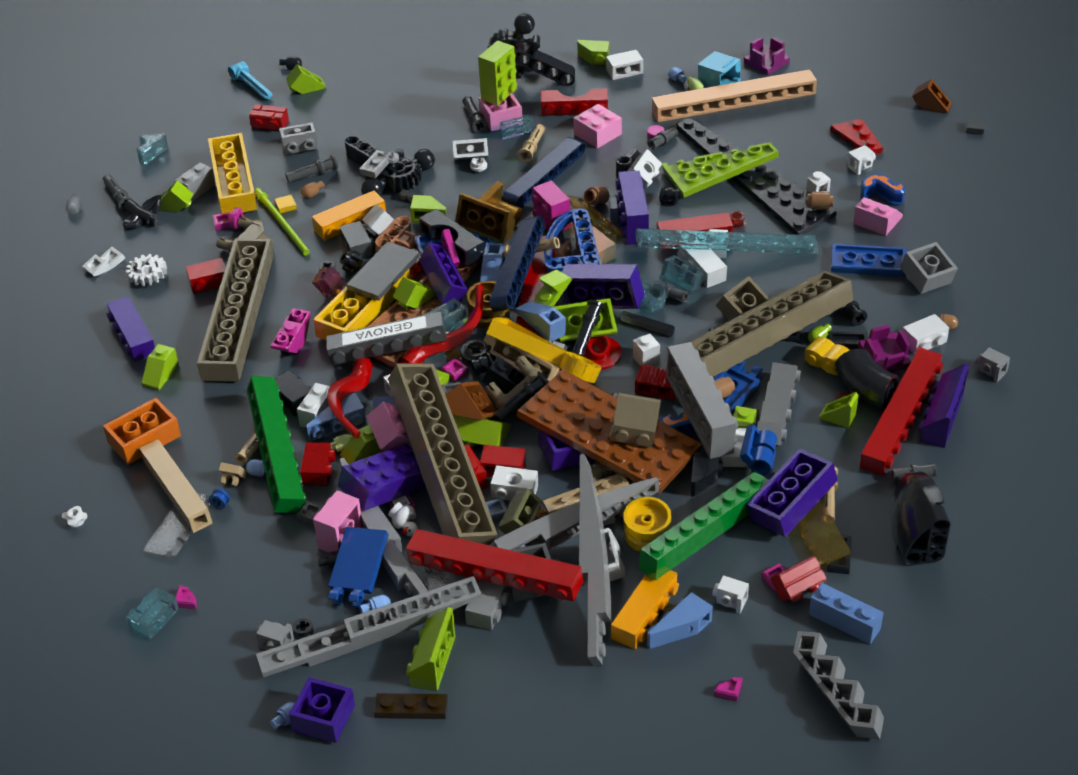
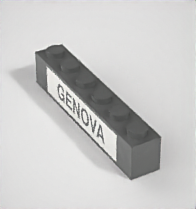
(386, 338)

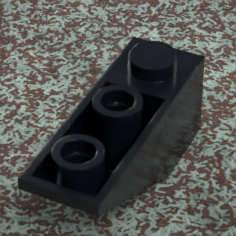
(503, 374)

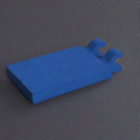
(744, 384)
(357, 564)

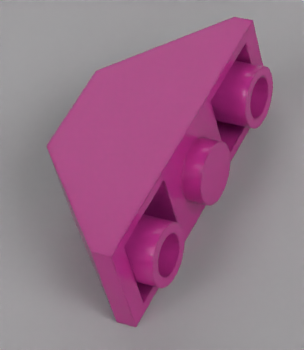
(293, 332)

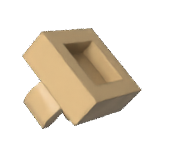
(232, 471)

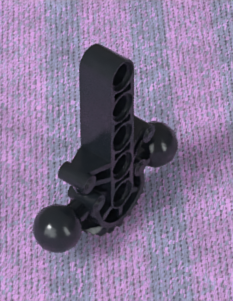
(524, 25)
(395, 176)

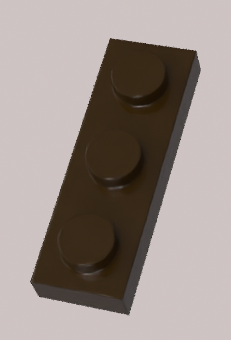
(411, 706)

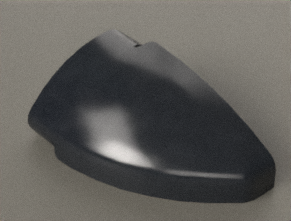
(919, 519)

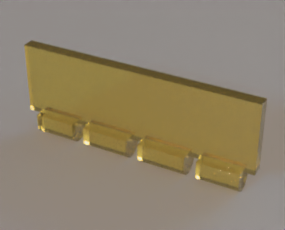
(596, 218)
(822, 535)

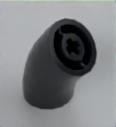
(866, 377)

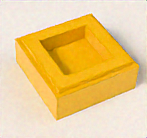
(285, 204)

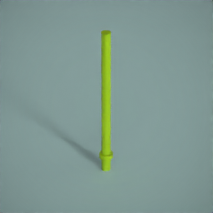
(263, 197)

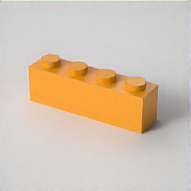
(328, 222)
(643, 609)

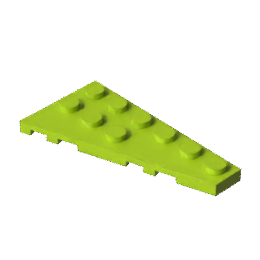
(716, 167)

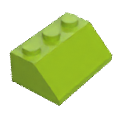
(574, 314)
(482, 431)
(432, 651)

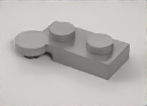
(377, 163)

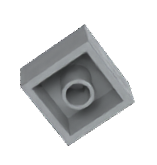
(928, 267)

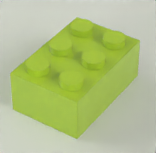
(497, 72)

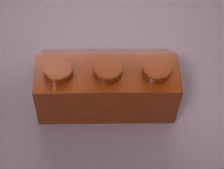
(470, 401)

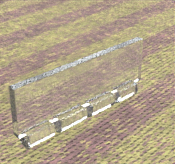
(171, 534)

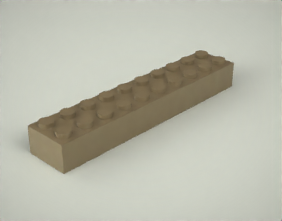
(235, 310)
(772, 321)
(441, 454)

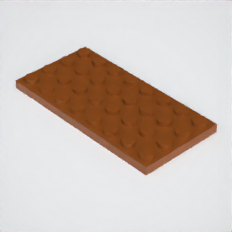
(584, 418)

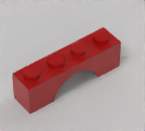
(558, 104)

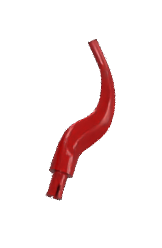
(419, 354)
(350, 384)

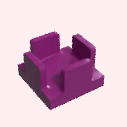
(767, 58)
(887, 348)

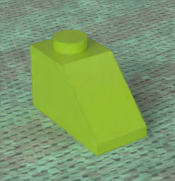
(593, 51)
(304, 81)
(175, 198)
(423, 205)
(413, 293)
(159, 366)
(745, 416)
(361, 447)

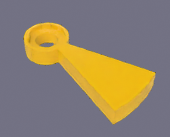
(524, 339)

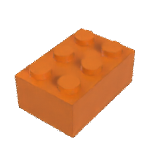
(140, 428)

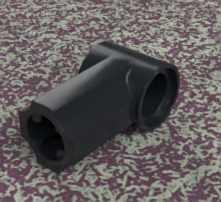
(624, 162)

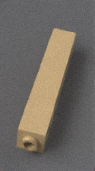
(176, 486)

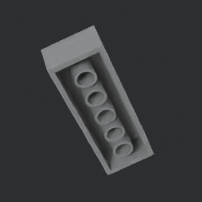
(701, 400)

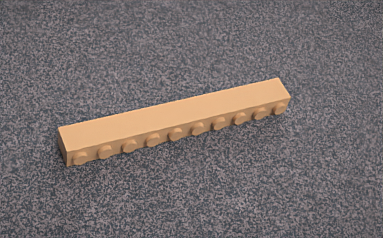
(733, 95)

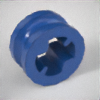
(219, 498)

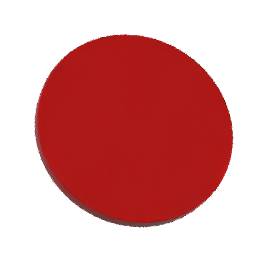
(603, 351)

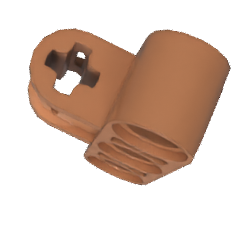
(398, 233)

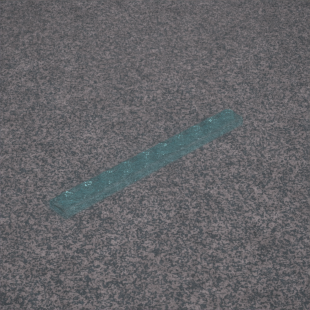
(726, 241)

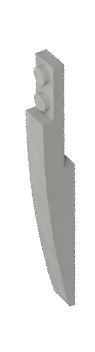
(564, 523)
(392, 560)
(594, 563)
(368, 628)

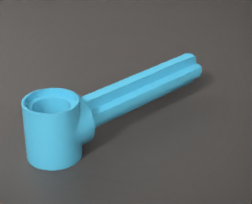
(241, 72)

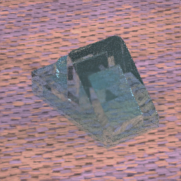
(151, 147)

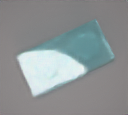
(516, 127)

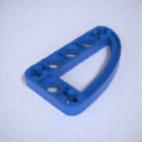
(573, 216)

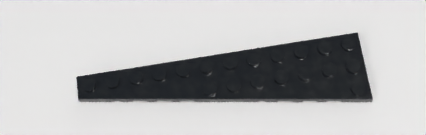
(764, 184)

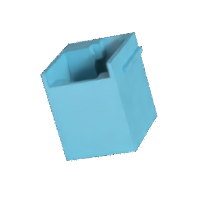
(719, 70)

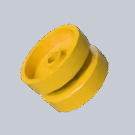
(645, 521)

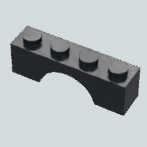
(467, 246)

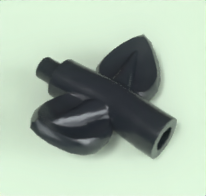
(142, 214)

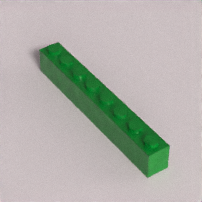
(275, 445)
(699, 528)

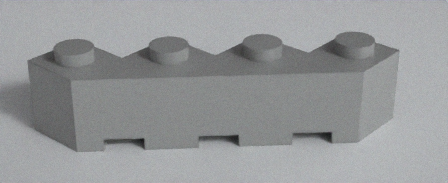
(778, 399)
(843, 694)

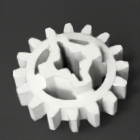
(146, 270)

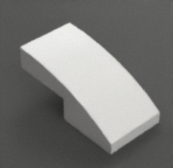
(100, 265)

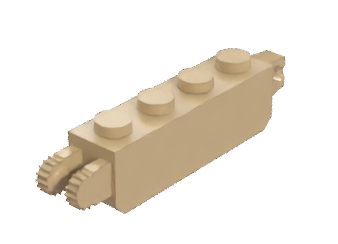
(512, 354)

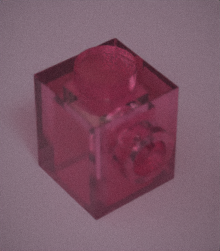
(329, 282)

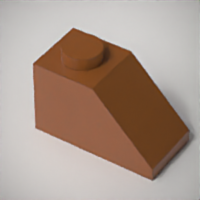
(931, 97)

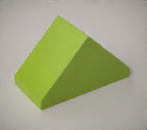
(841, 410)

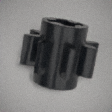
(351, 261)

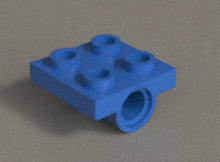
(759, 450)

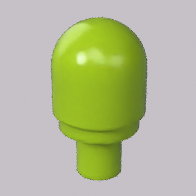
(819, 331)

